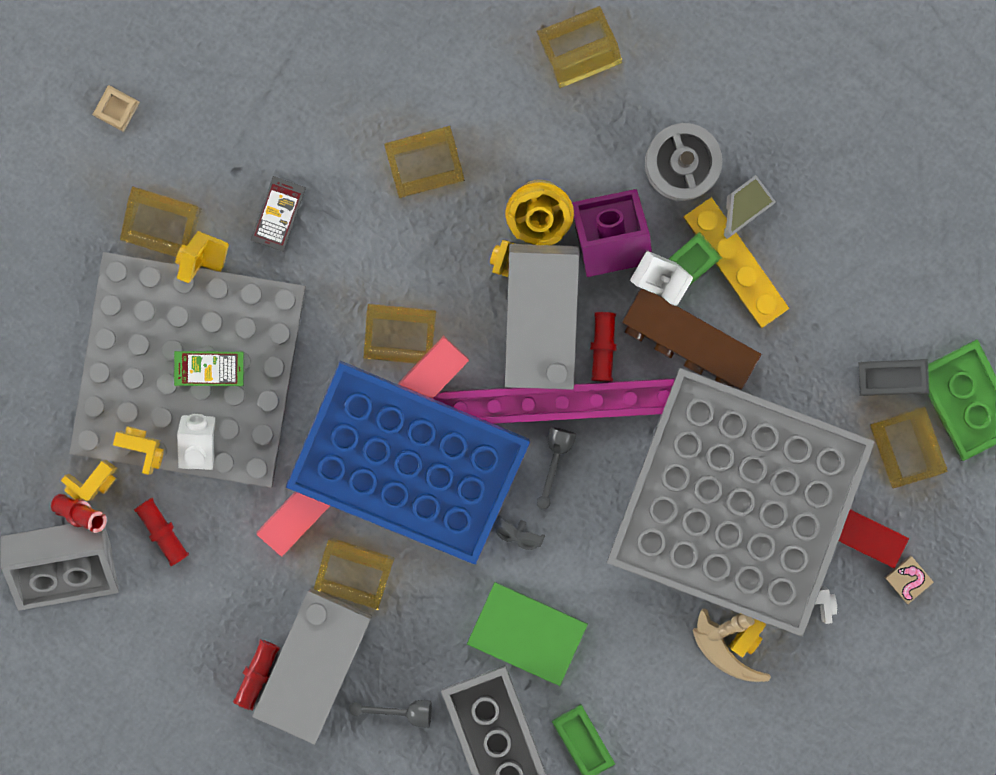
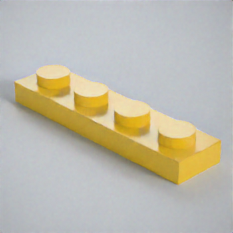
(737, 264)

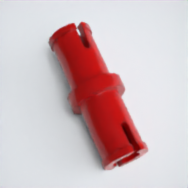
(603, 346)
(78, 513)
(161, 532)
(256, 674)

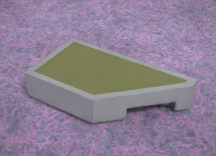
(746, 204)

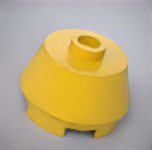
(539, 213)

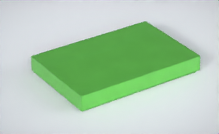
(965, 398)
(527, 633)

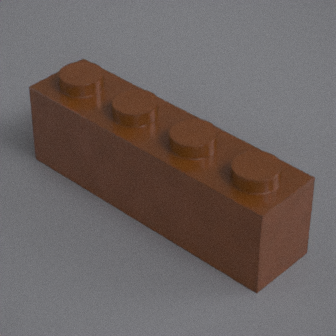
(690, 338)

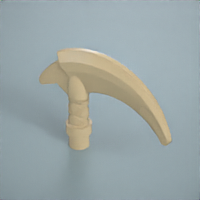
(711, 642)

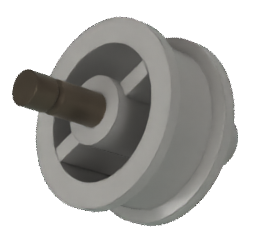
(683, 161)

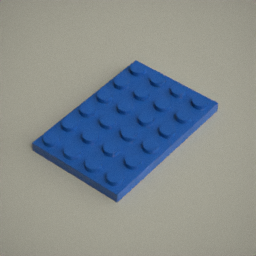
(407, 462)

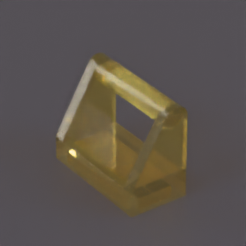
(585, 59)
(418, 143)
(140, 196)
(397, 314)
(926, 440)
(358, 555)

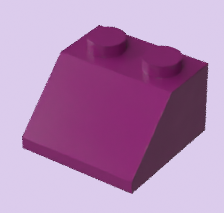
(611, 232)

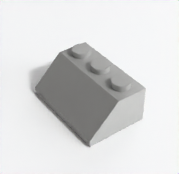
(57, 565)

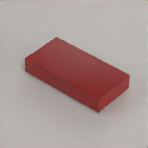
(873, 539)

